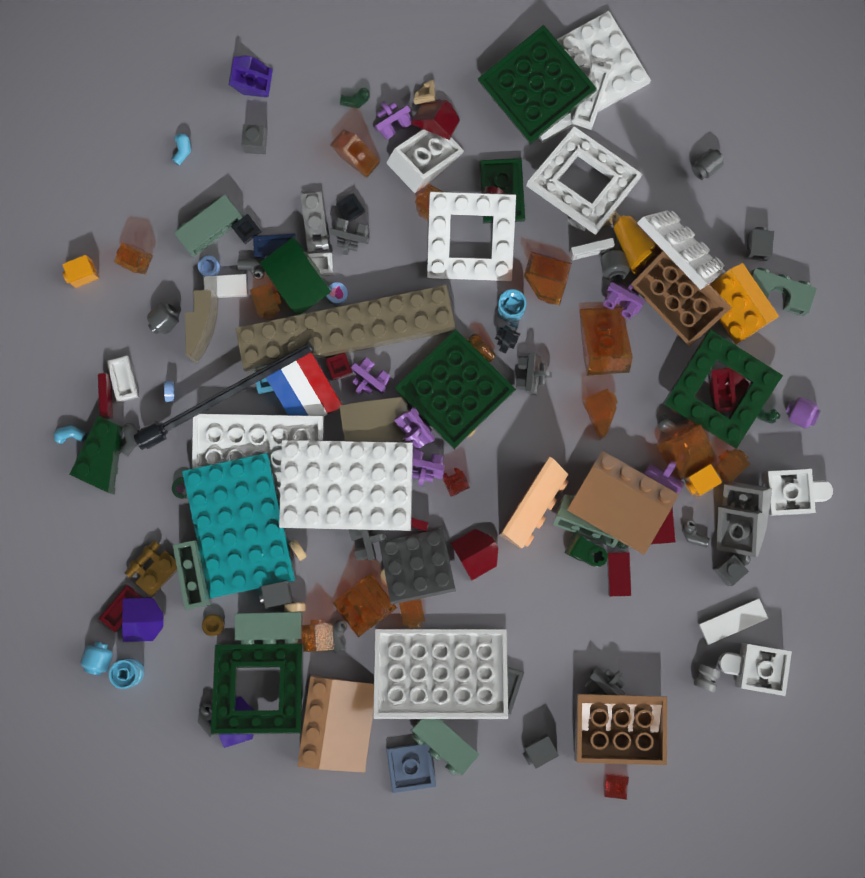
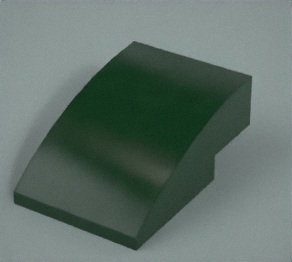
(296, 276)

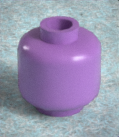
(803, 412)

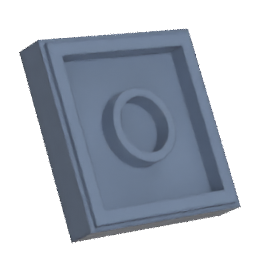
(410, 767)

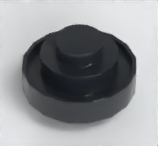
(507, 337)

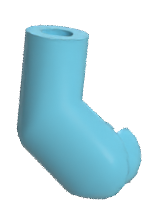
(184, 148)
(63, 433)

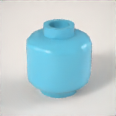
(96, 658)

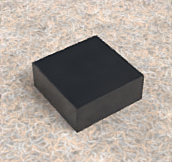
(350, 208)
(246, 229)

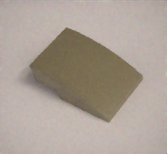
(200, 324)
(373, 420)

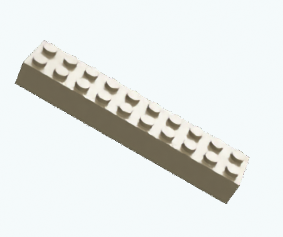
(348, 327)

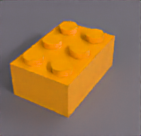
(749, 304)

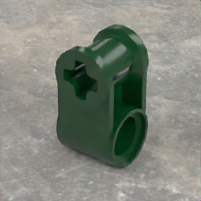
(582, 550)

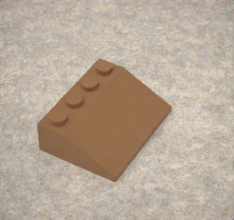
(679, 300)
(623, 502)
(337, 724)
(621, 729)

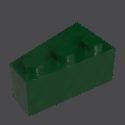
(99, 456)

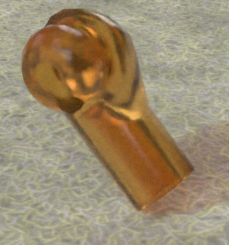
(476, 341)

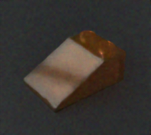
(605, 341)

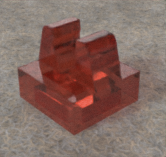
(455, 483)
(616, 786)

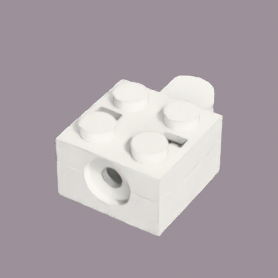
(795, 491)
(755, 667)

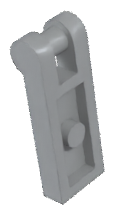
(314, 220)

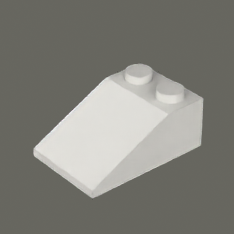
(423, 158)

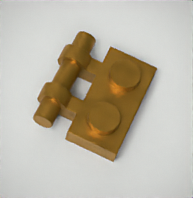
(157, 574)

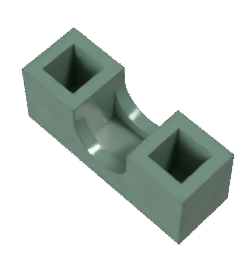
(797, 294)

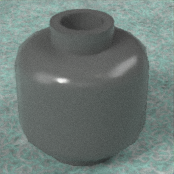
(614, 265)
(163, 318)

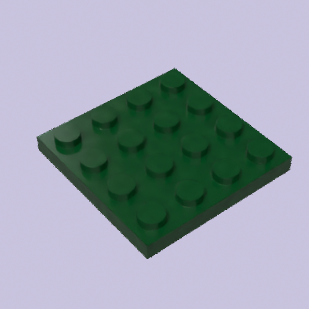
(537, 84)
(455, 389)

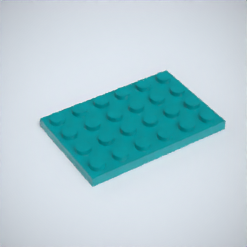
(238, 525)

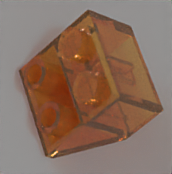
(364, 605)

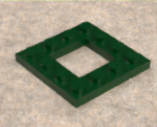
(713, 349)
(227, 659)

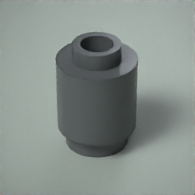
(708, 164)

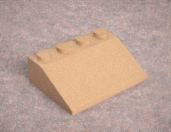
(534, 504)

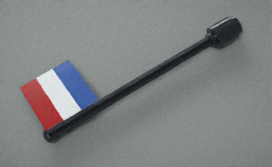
(294, 379)

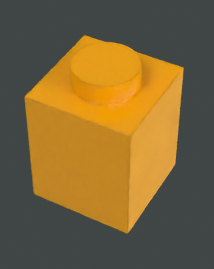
(79, 271)
(702, 481)

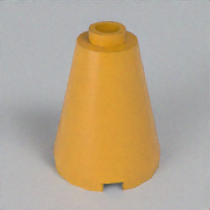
(636, 244)

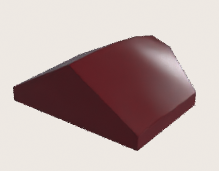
(437, 118)
(726, 389)
(476, 552)

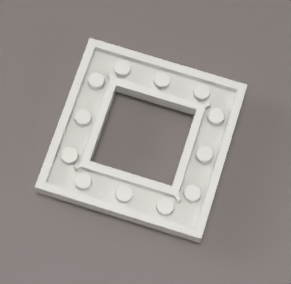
(441, 208)
(589, 215)

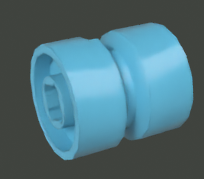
(511, 305)
(126, 673)

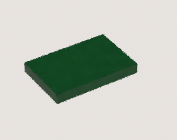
(507, 176)

